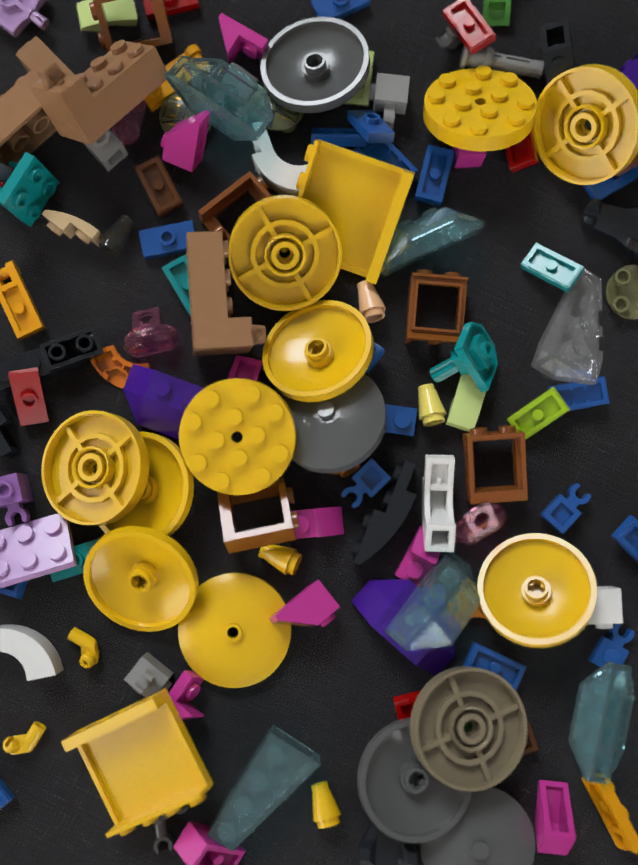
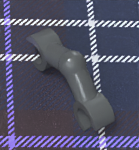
(448, 40)
(161, 830)

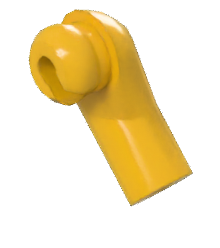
(88, 646)
(25, 742)

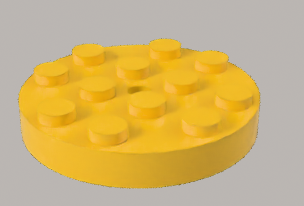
(479, 109)
(560, 128)
(291, 280)
(266, 432)
(70, 465)

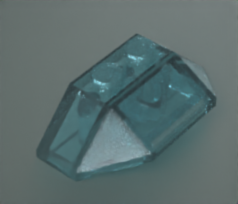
(236, 102)
(427, 236)
(437, 606)
(602, 721)

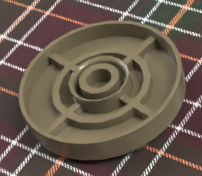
(497, 731)

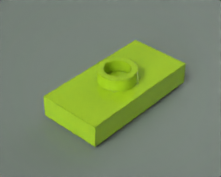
(539, 412)

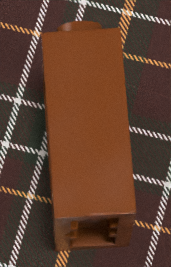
(161, 17)
(496, 494)
(262, 536)

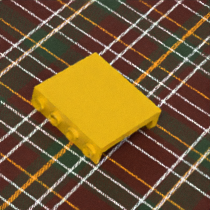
(360, 199)
(142, 762)

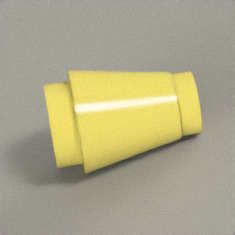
(430, 406)

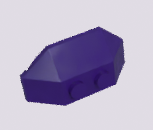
(158, 399)
(380, 603)

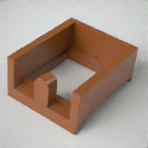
(246, 184)
(434, 335)

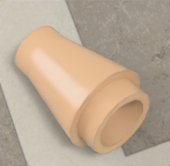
(370, 302)

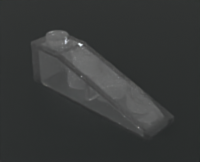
(571, 339)

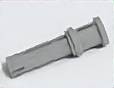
(502, 62)

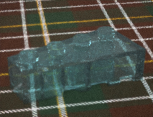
(267, 780)

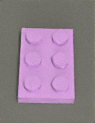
(35, 549)

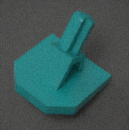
(472, 355)

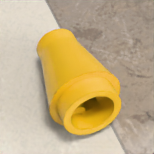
(281, 557)
(324, 806)

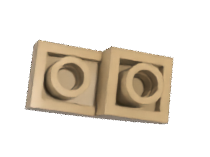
(71, 225)

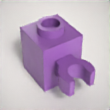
(15, 492)

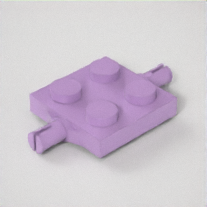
(19, 13)

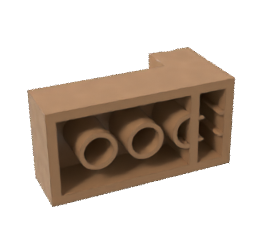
(95, 100)
(22, 117)
(210, 308)

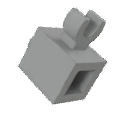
(390, 95)
(108, 150)
(149, 676)

